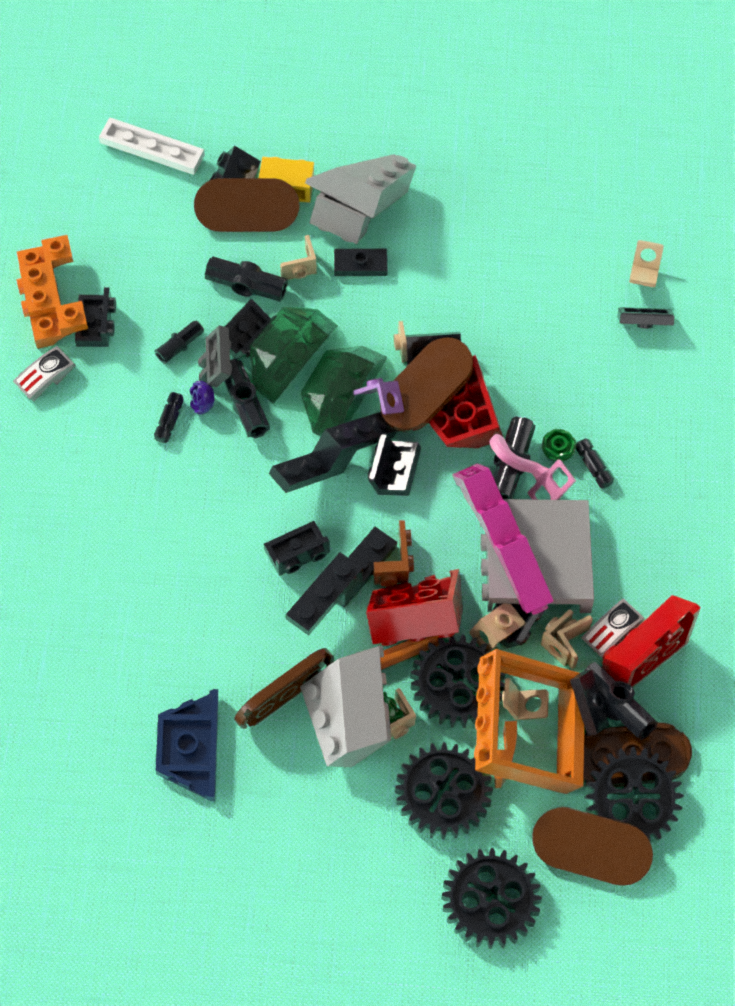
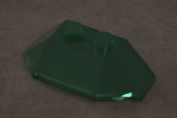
(286, 348)
(331, 387)

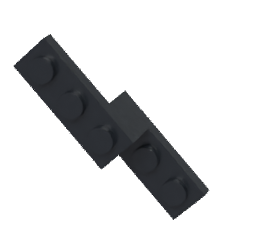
(331, 452)
(340, 581)

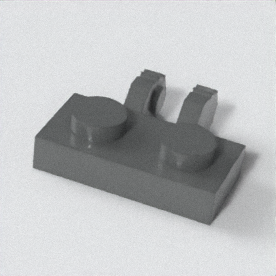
(216, 358)

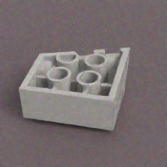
(368, 184)
(349, 708)

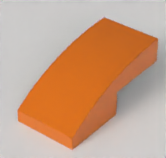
(507, 754)

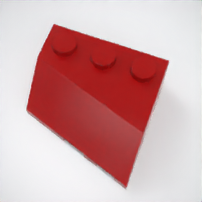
(469, 416)
(416, 611)
(652, 641)

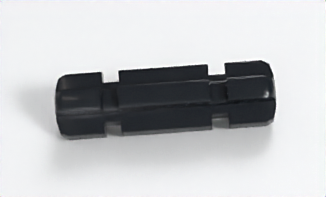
(168, 417)
(594, 463)

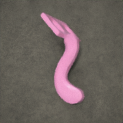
(542, 474)

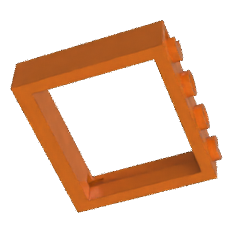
(570, 723)

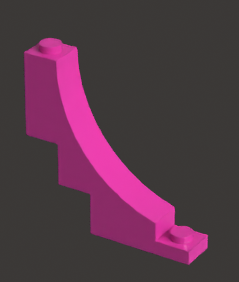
(503, 532)

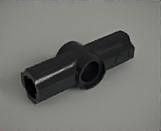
(246, 278)
(249, 409)
(518, 440)
(621, 705)

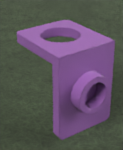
(383, 388)

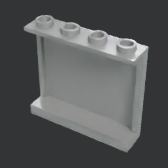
(561, 545)

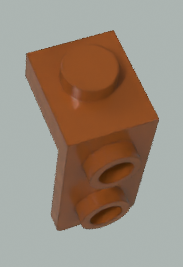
(395, 572)

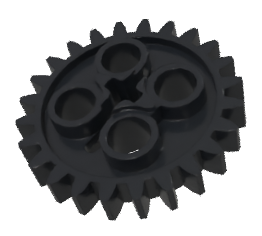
(441, 699)
(632, 769)
(420, 778)
(476, 920)

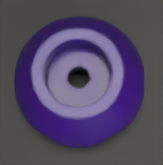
(202, 397)

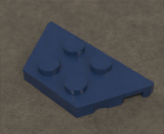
(189, 745)

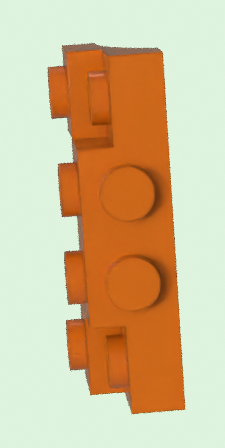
(38, 282)

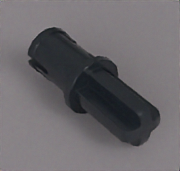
(179, 341)

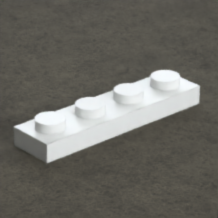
(151, 146)

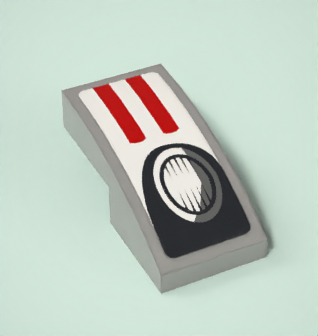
(42, 372)
(612, 627)

